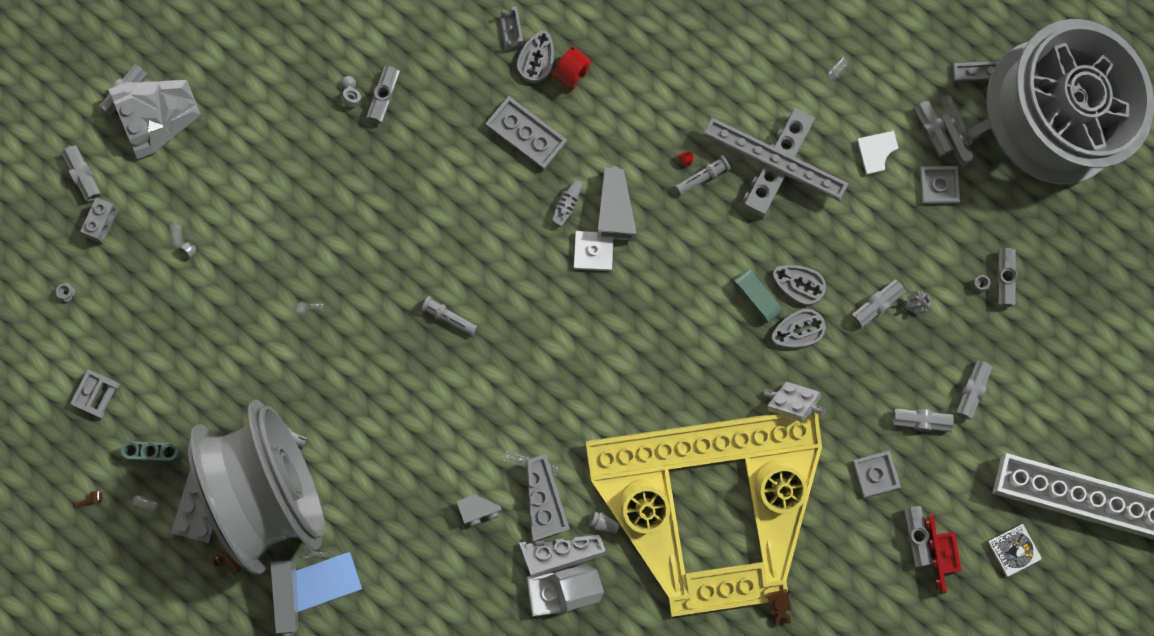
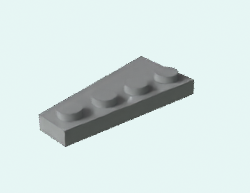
(545, 506)
(559, 554)

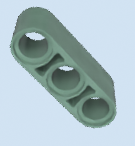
(757, 296)
(160, 452)

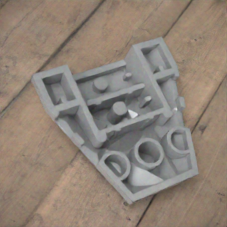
(154, 112)

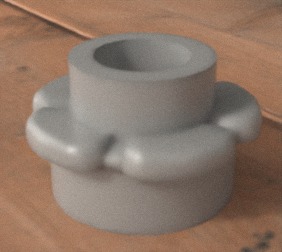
(60, 292)

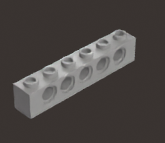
(760, 206)

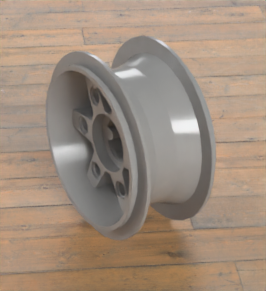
(1083, 85)
(255, 487)

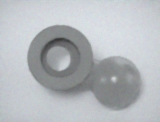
(350, 96)

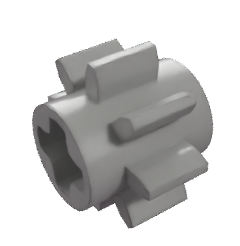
(918, 302)

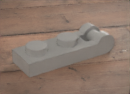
(961, 154)

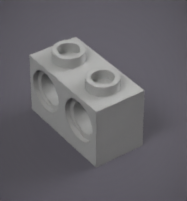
(99, 220)

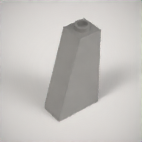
(616, 213)
(285, 593)

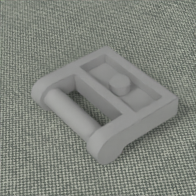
(89, 391)

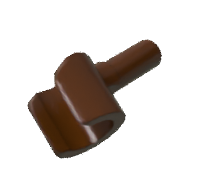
(96, 497)

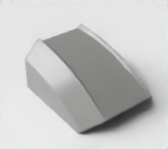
(577, 587)

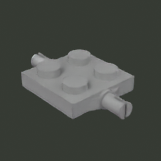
(794, 401)

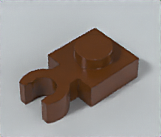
(779, 604)

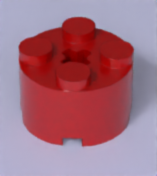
(571, 67)

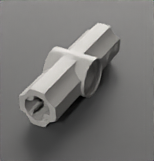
(135, 74)
(386, 84)
(934, 129)
(81, 173)
(1007, 266)
(878, 303)
(974, 390)
(923, 420)
(915, 523)

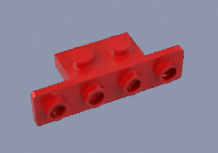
(945, 553)

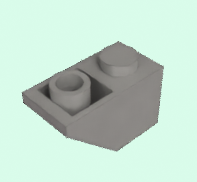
(477, 508)

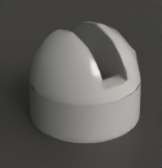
(187, 250)
(978, 282)

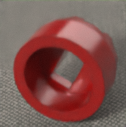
(686, 157)

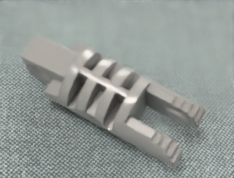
(567, 203)

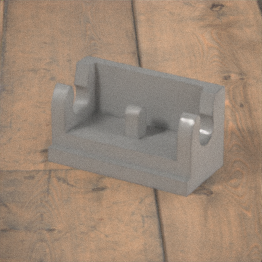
(511, 29)

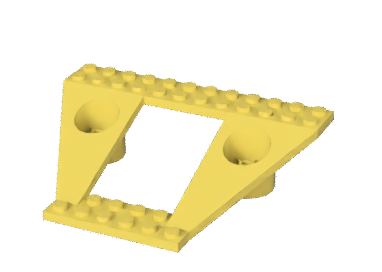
(641, 463)

